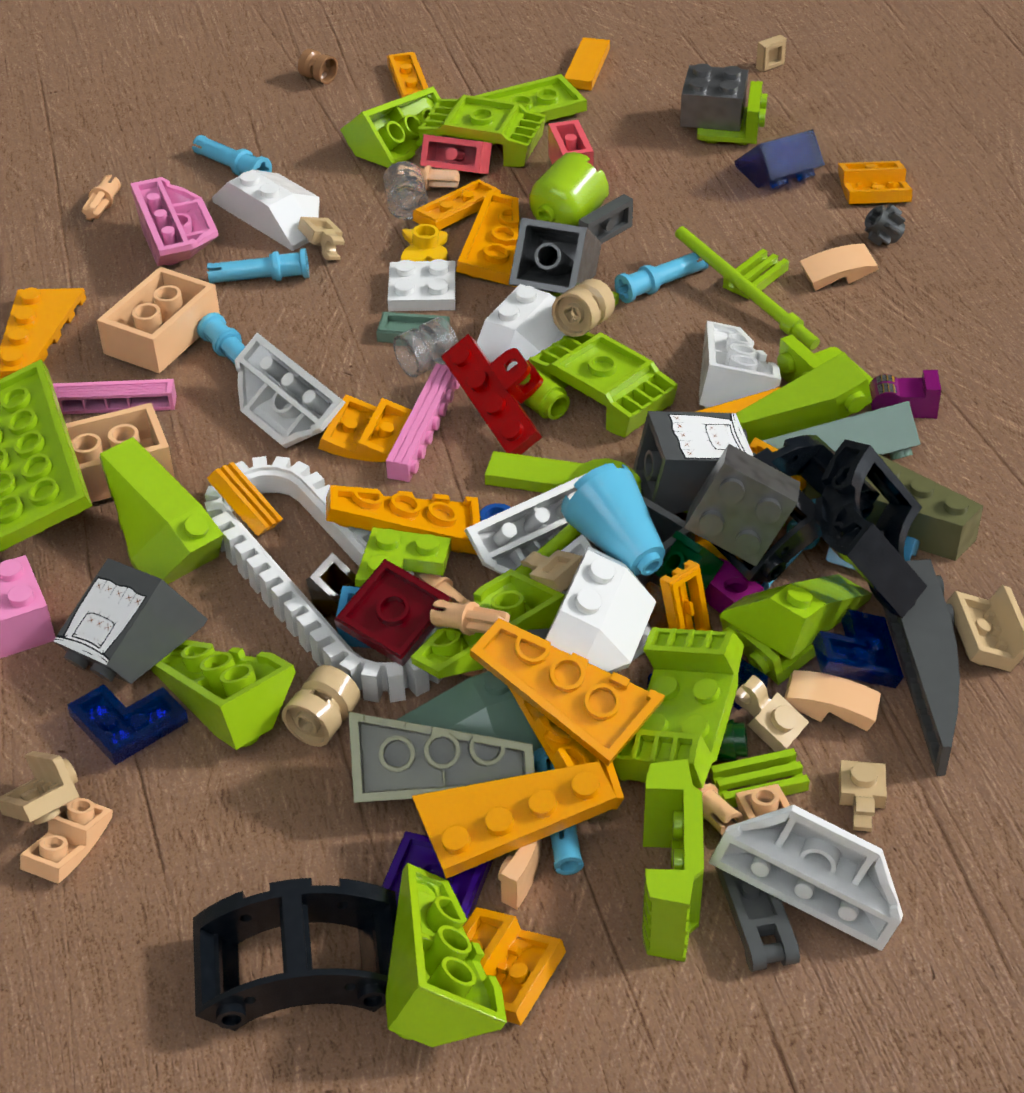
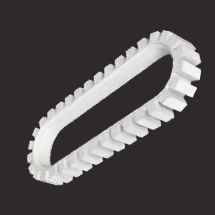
(287, 599)

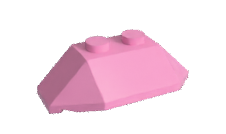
(172, 220)

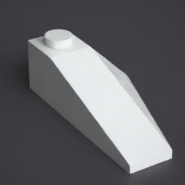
(732, 366)

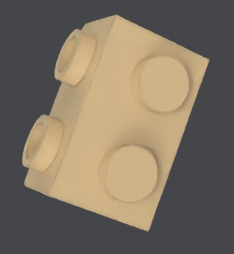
(990, 628)
(41, 797)

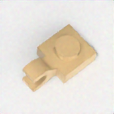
(322, 233)
(553, 571)
(773, 717)
(864, 789)

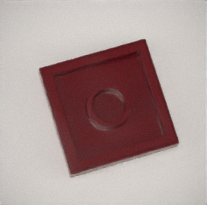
(391, 612)

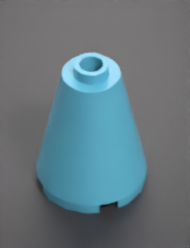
(615, 518)

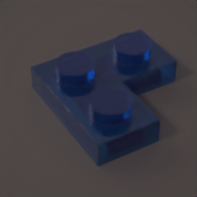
(863, 653)
(125, 730)

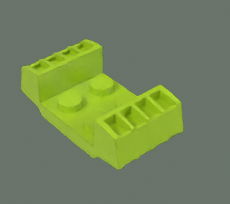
(488, 122)
(610, 375)
(699, 685)
(672, 895)

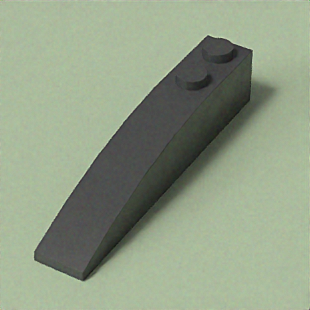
(930, 662)

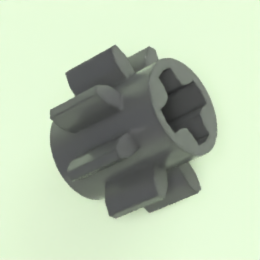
(884, 224)

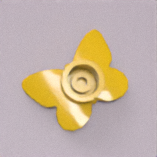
(425, 243)

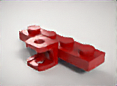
(497, 391)

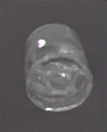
(404, 189)
(423, 347)

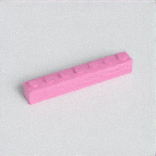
(115, 395)
(421, 424)

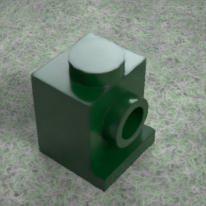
(687, 549)

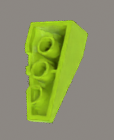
(390, 130)
(811, 400)
(160, 519)
(524, 599)
(794, 613)
(227, 690)
(435, 972)

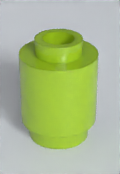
(549, 399)

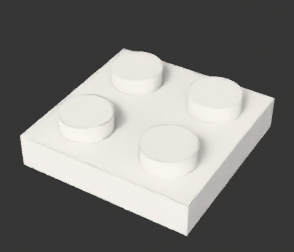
(422, 285)

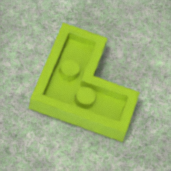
(406, 550)

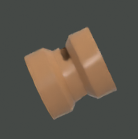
(312, 65)

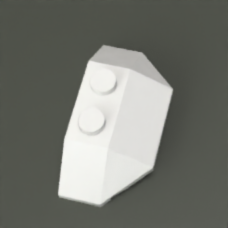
(269, 205)
(521, 323)
(282, 394)
(518, 531)
(602, 613)
(815, 871)

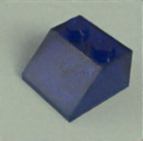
(782, 160)

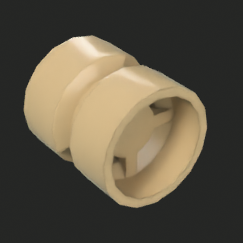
(583, 307)
(321, 705)

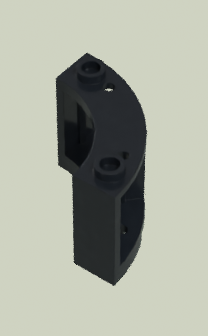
(809, 458)
(871, 549)
(291, 907)

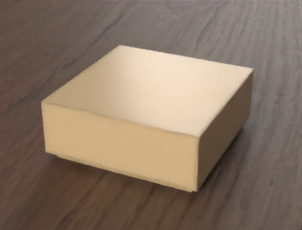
(771, 53)

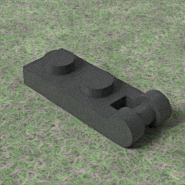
(758, 916)

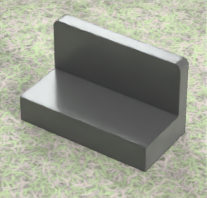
(610, 219)

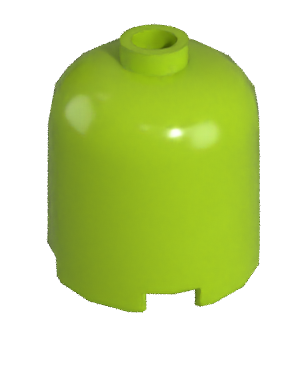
(568, 190)

